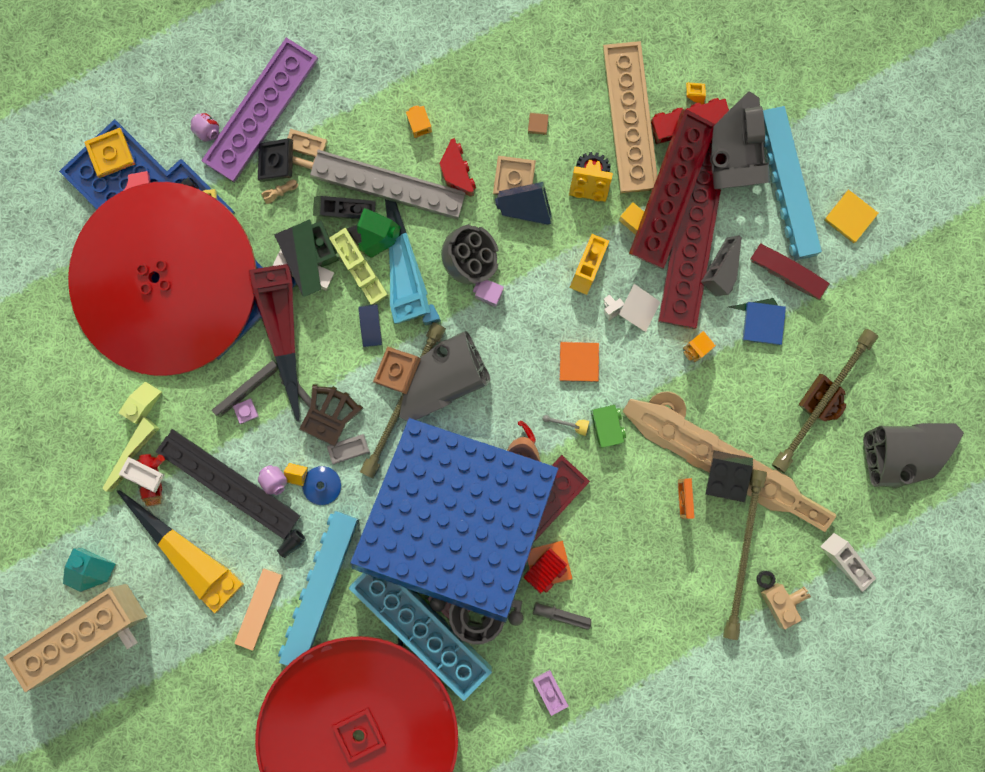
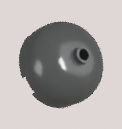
(470, 255)

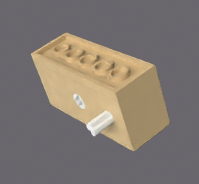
(77, 637)

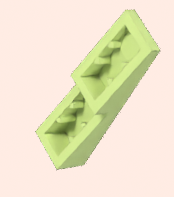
(141, 436)

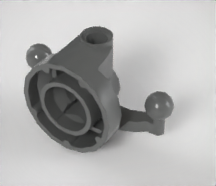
(473, 631)

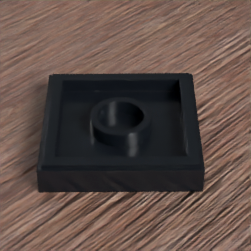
(275, 160)

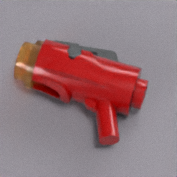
(147, 496)

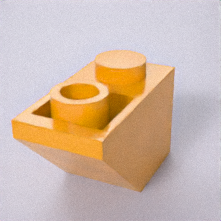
(698, 347)

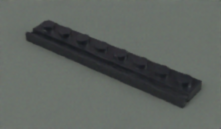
(228, 483)

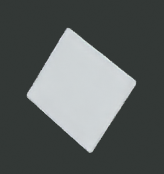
(639, 308)

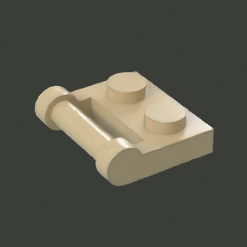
(307, 145)

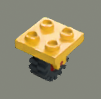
(591, 177)

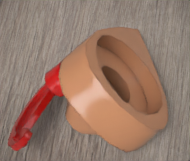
(525, 446)

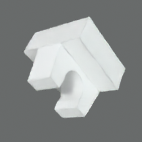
(612, 307)

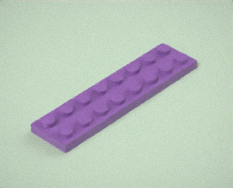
(260, 110)

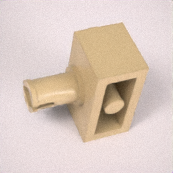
(784, 605)

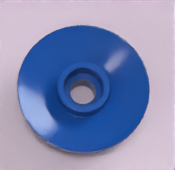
(331, 488)

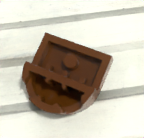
(818, 389)

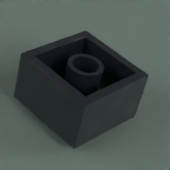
(729, 476)

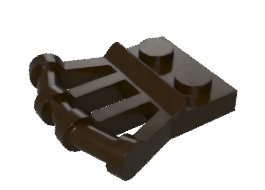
(322, 425)

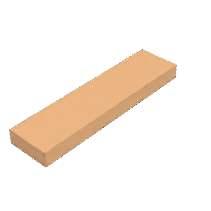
(258, 609)

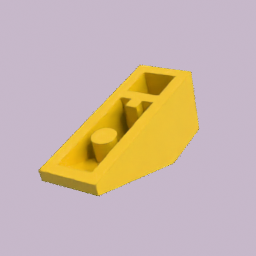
(589, 264)

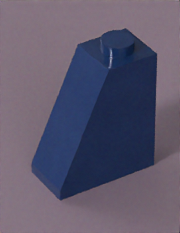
(525, 203)

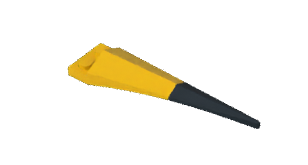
(205, 575)

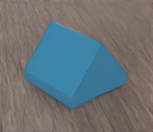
(432, 316)

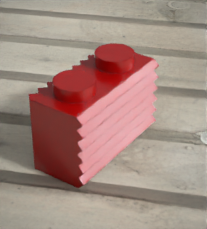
(545, 571)

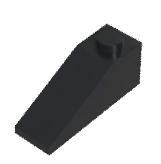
(341, 207)

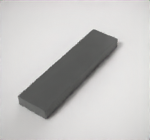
(245, 389)

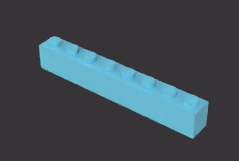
(790, 185)
(320, 586)

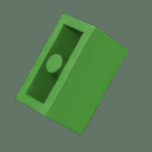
(608, 426)

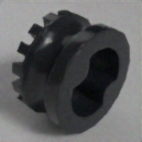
(764, 585)

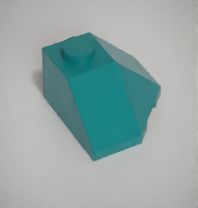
(86, 570)

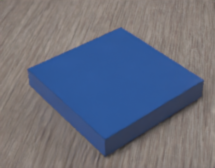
(764, 323)

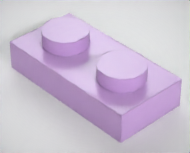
(550, 692)

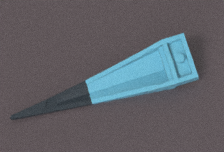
(406, 284)

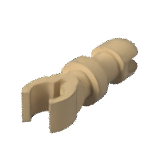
(270, 195)

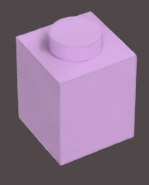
(488, 292)

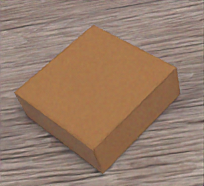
(538, 123)

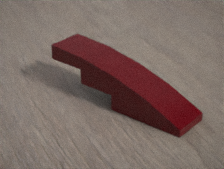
(790, 271)

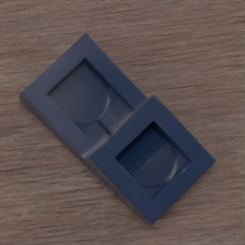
(370, 325)

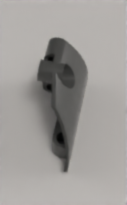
(740, 139)
(444, 377)
(909, 453)

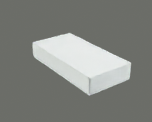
(141, 474)

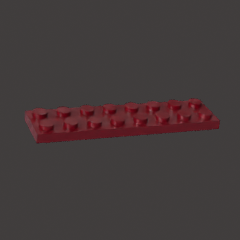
(672, 189)

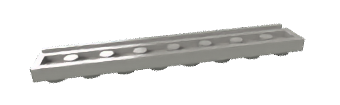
(387, 184)

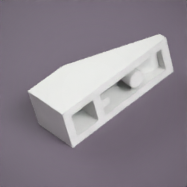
(848, 561)

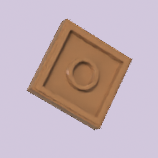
(396, 370)

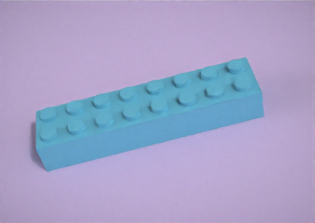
(424, 633)

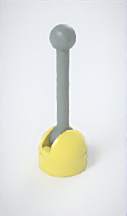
(580, 426)

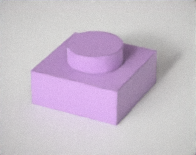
(245, 411)

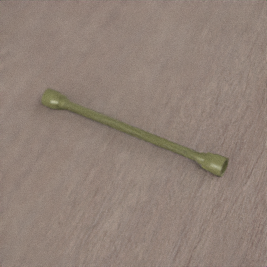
(784, 458)
(371, 465)
(732, 626)

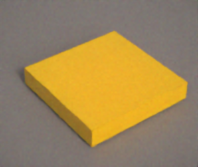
(109, 153)
(851, 216)

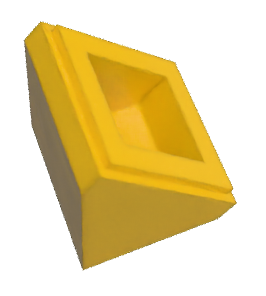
(295, 474)

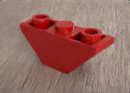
(455, 169)

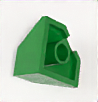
(376, 233)

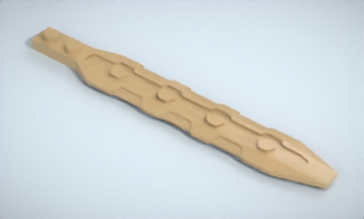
(697, 446)

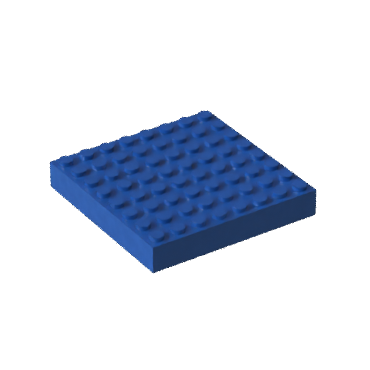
(455, 519)

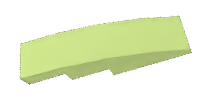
(358, 266)

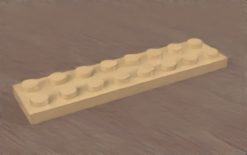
(630, 116)

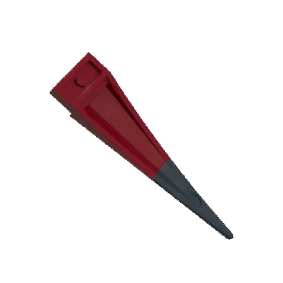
(275, 303)

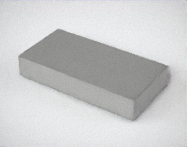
(348, 449)

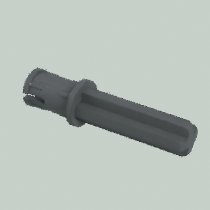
(561, 616)

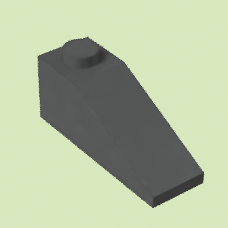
(724, 268)

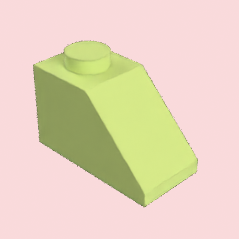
(140, 403)

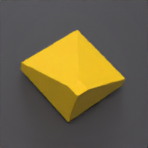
(696, 92)

